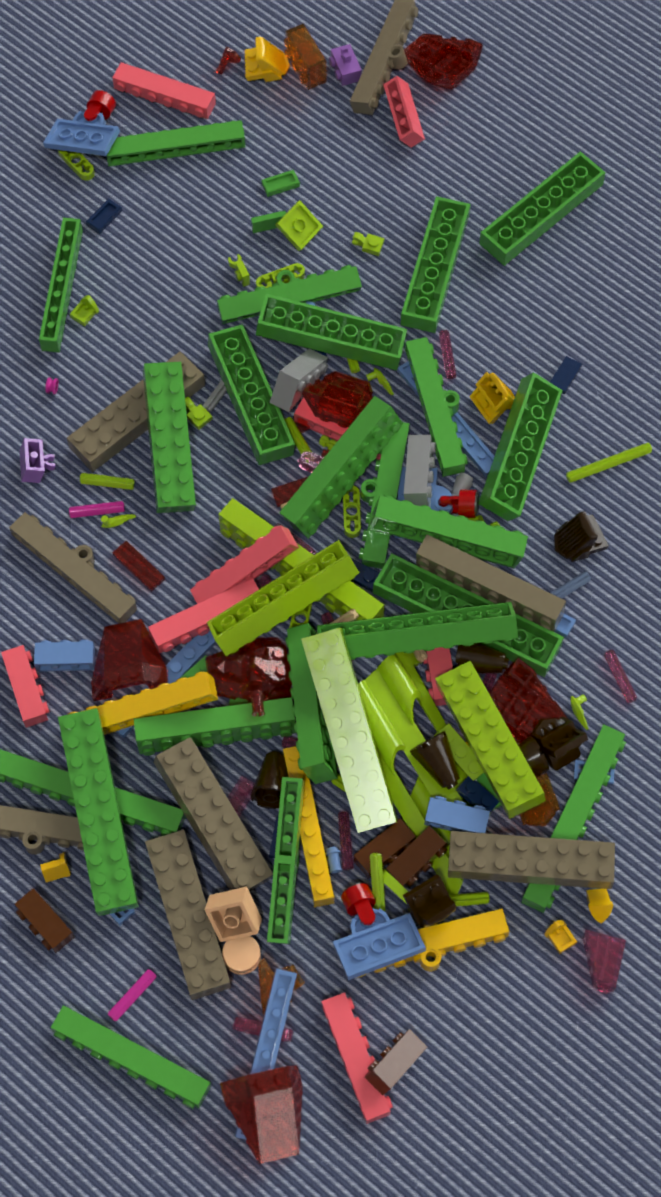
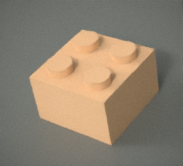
(233, 914)

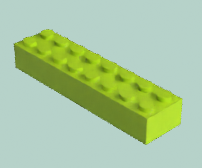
(282, 598)
(490, 740)

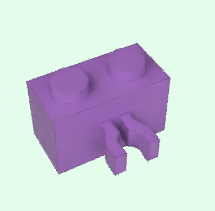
(345, 65)
(33, 460)

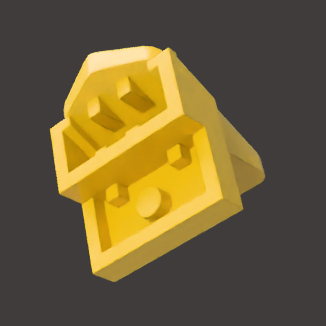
(265, 62)
(492, 397)

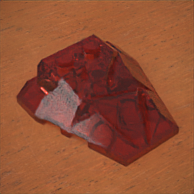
(253, 667)

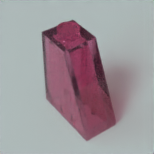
(604, 959)

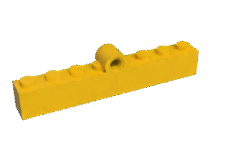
(456, 937)

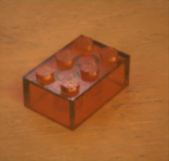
(305, 56)

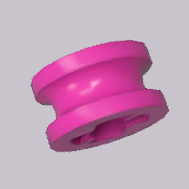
(52, 385)

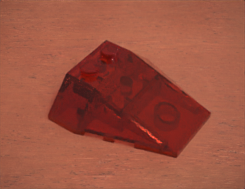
(443, 60)
(338, 398)
(126, 660)
(523, 700)
(267, 1111)

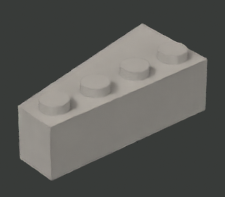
(295, 377)
(419, 470)

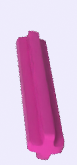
(96, 509)
(132, 995)

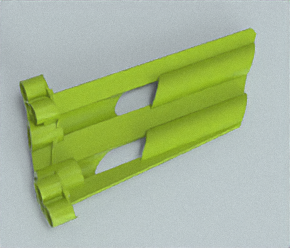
(389, 706)

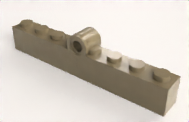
(385, 56)
(73, 567)
(39, 826)

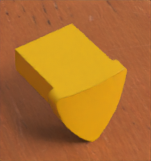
(55, 869)
(599, 904)
(560, 936)

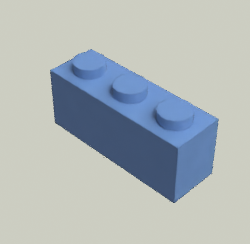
(64, 656)
(456, 816)

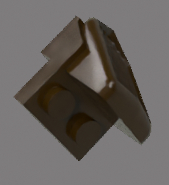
(579, 538)
(559, 740)
(429, 902)

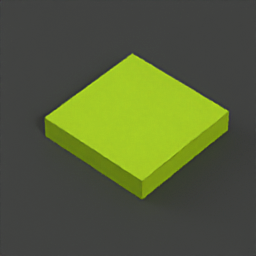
(299, 225)

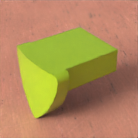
(84, 310)

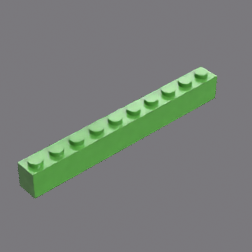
(56, 783)
(580, 804)

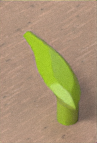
(381, 378)
(116, 520)
(578, 711)

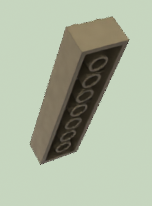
(124, 420)
(490, 582)
(212, 816)
(531, 860)
(186, 915)

